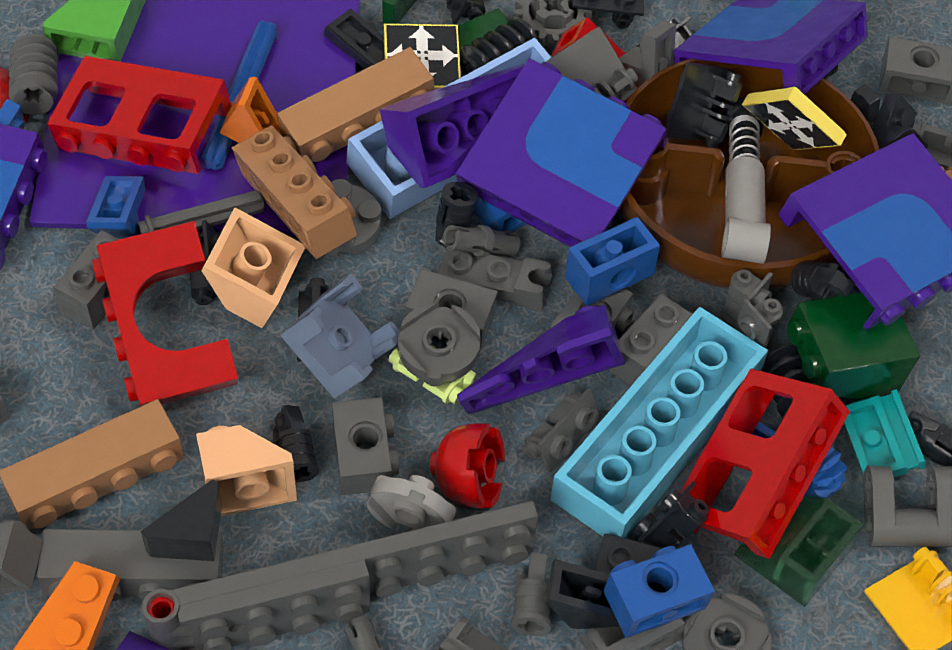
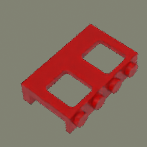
(140, 90)
(779, 464)

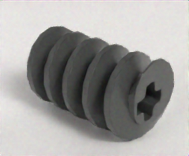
(33, 73)

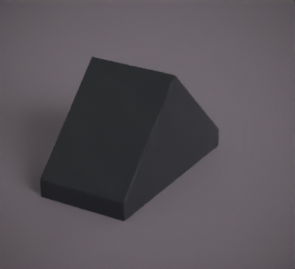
(187, 529)
(579, 596)

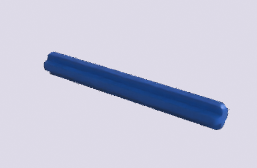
(250, 66)

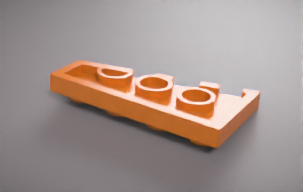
(72, 612)

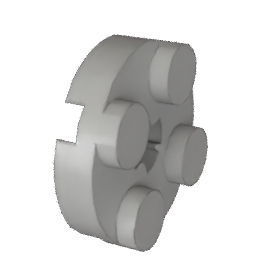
(408, 502)

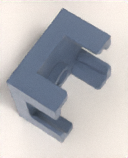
(336, 341)

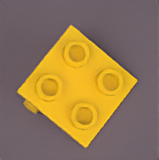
(917, 601)

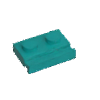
(883, 434)

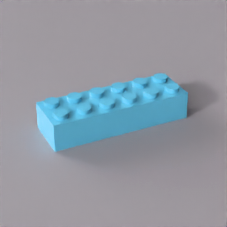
(656, 426)

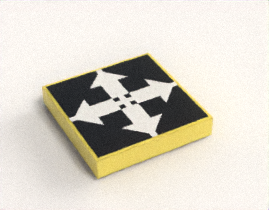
(433, 44)
(794, 119)

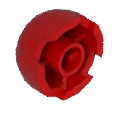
(465, 460)

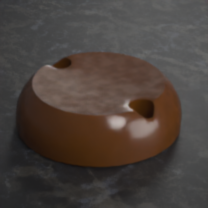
(684, 182)

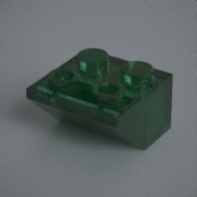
(808, 550)

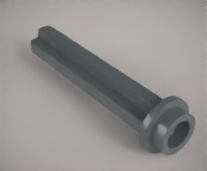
(213, 212)

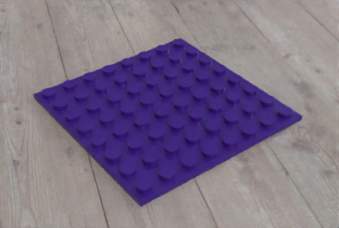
(203, 41)

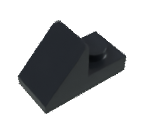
(895, 121)

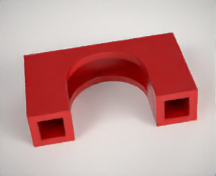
(131, 268)

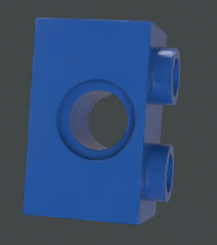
(611, 261)
(643, 609)

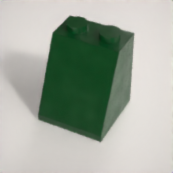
(847, 356)

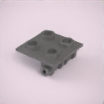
(597, 64)

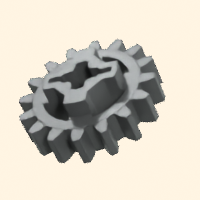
(549, 18)

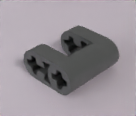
(906, 526)

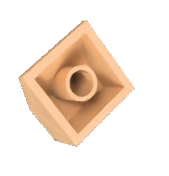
(251, 266)
(247, 468)

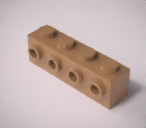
(352, 105)
(296, 191)
(92, 465)

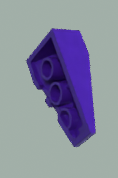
(441, 126)
(564, 353)

